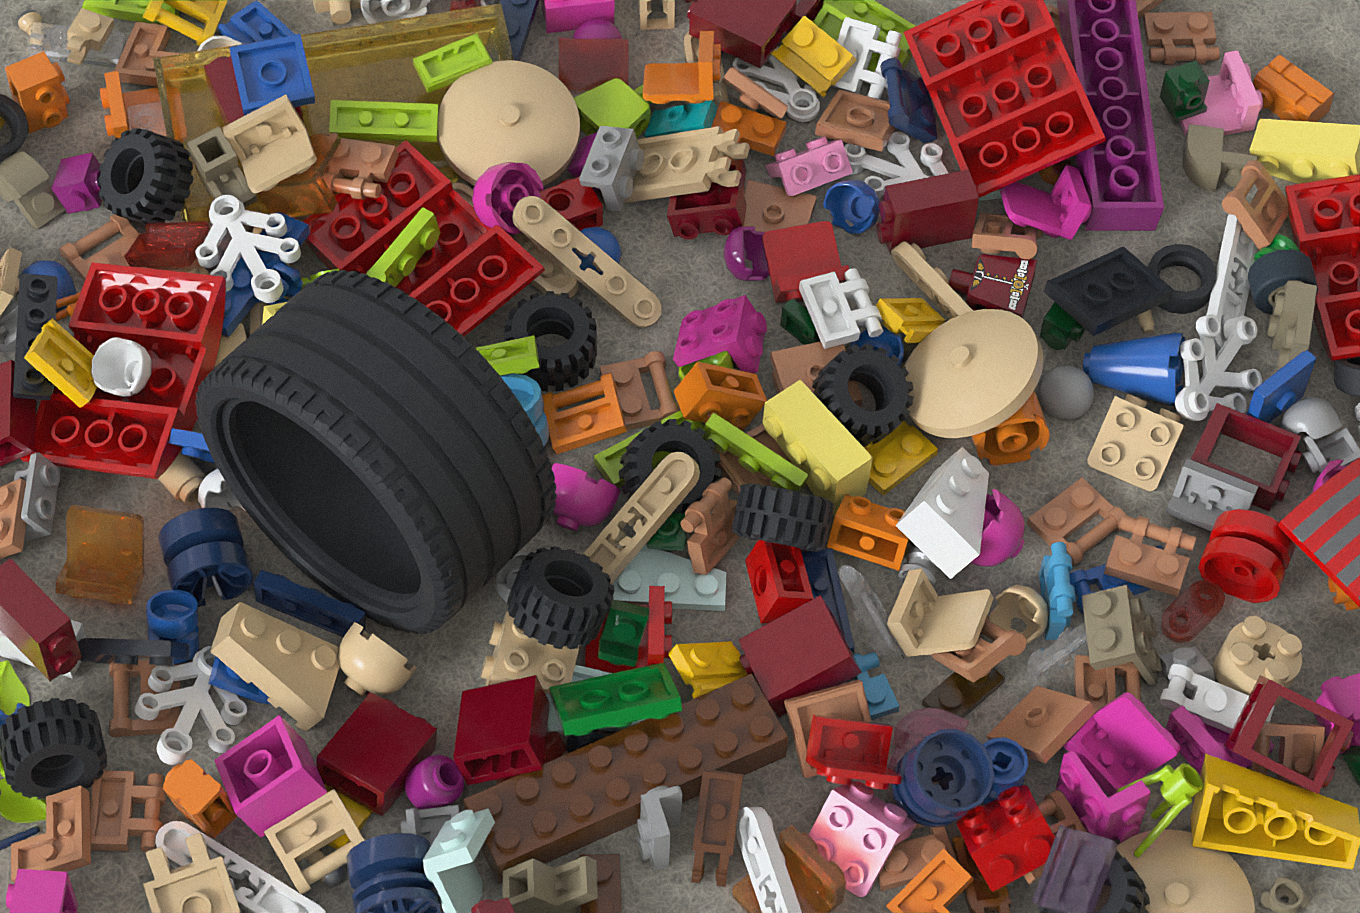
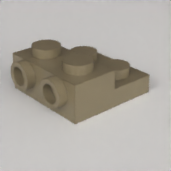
(1292, 320)

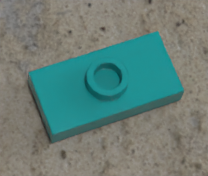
(681, 119)

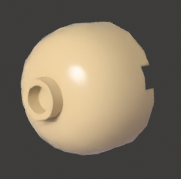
(372, 663)

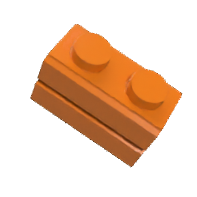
(1292, 92)
(199, 798)

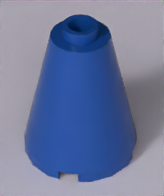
(1139, 366)

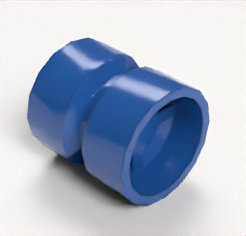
(174, 617)
(1008, 763)

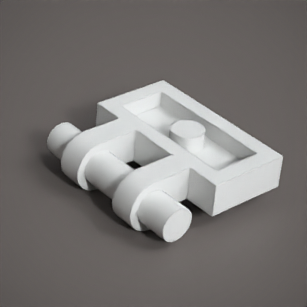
(861, 41)
(831, 312)

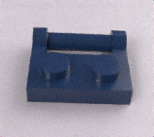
(909, 102)

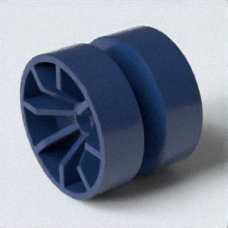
(205, 551)

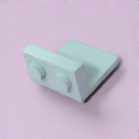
(451, 860)

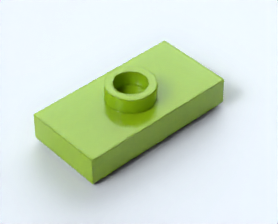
(451, 62)

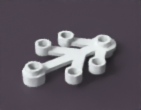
(784, 77)
(910, 169)
(230, 215)
(1194, 399)
(175, 742)

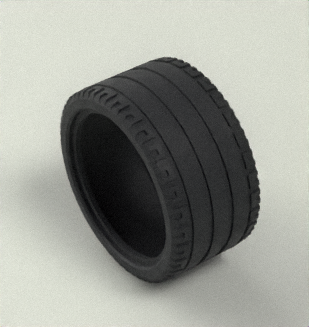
(377, 450)

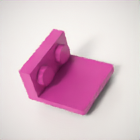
(1201, 739)

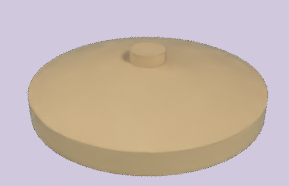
(508, 116)
(973, 373)
(1186, 876)

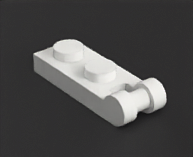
(1210, 701)

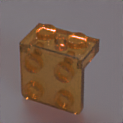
(307, 191)
(103, 555)
(816, 882)

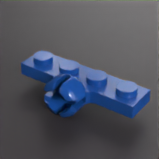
(242, 297)

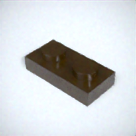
(961, 695)

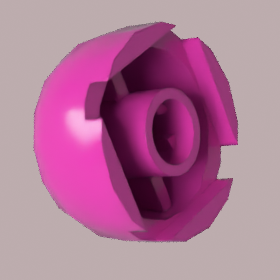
(500, 190)
(581, 498)
(1001, 531)

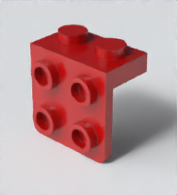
(798, 255)
(653, 645)
(850, 751)
(1007, 836)

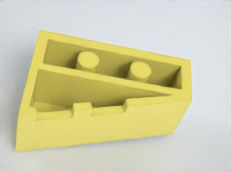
(1307, 149)
(817, 444)

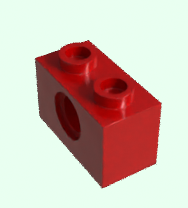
(575, 203)
(777, 579)

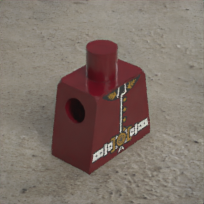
(996, 283)

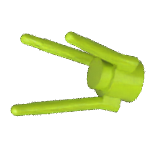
(1177, 789)

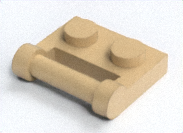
(308, 832)

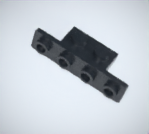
(35, 308)

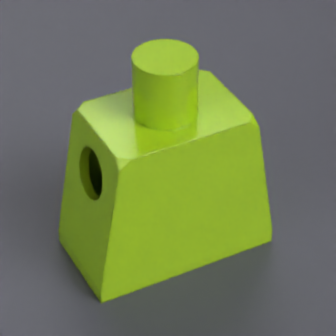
(613, 106)

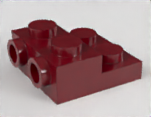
(709, 211)

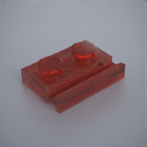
(592, 61)
(167, 244)

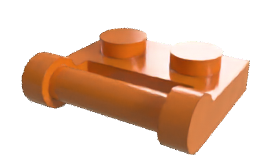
(585, 422)

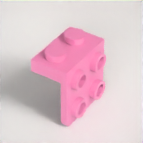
(1230, 99)
(859, 833)

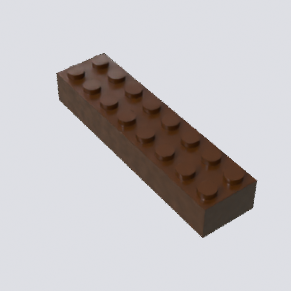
(602, 783)

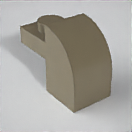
(1205, 160)
(219, 167)
(27, 184)
(545, 889)

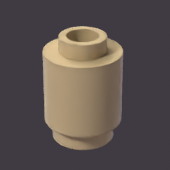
(183, 479)

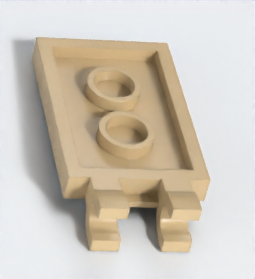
(687, 163)
(193, 887)

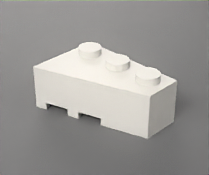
(949, 513)

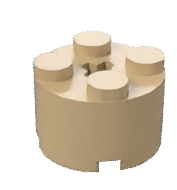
(1257, 650)

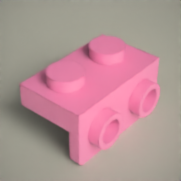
(812, 167)

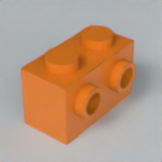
(39, 91)
(721, 390)
(869, 532)

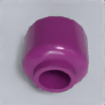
(434, 782)

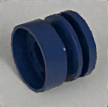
(957, 764)
(391, 875)

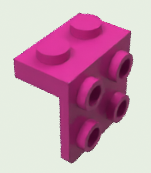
(1054, 212)
(726, 326)
(1122, 743)
(1102, 816)

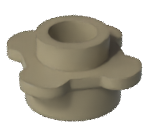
(1285, 888)

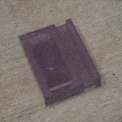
(1074, 872)

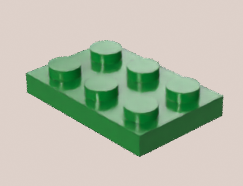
(615, 699)

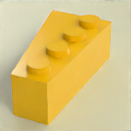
(1271, 818)

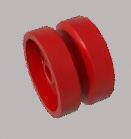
(1247, 555)

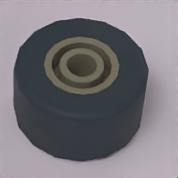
(1273, 270)

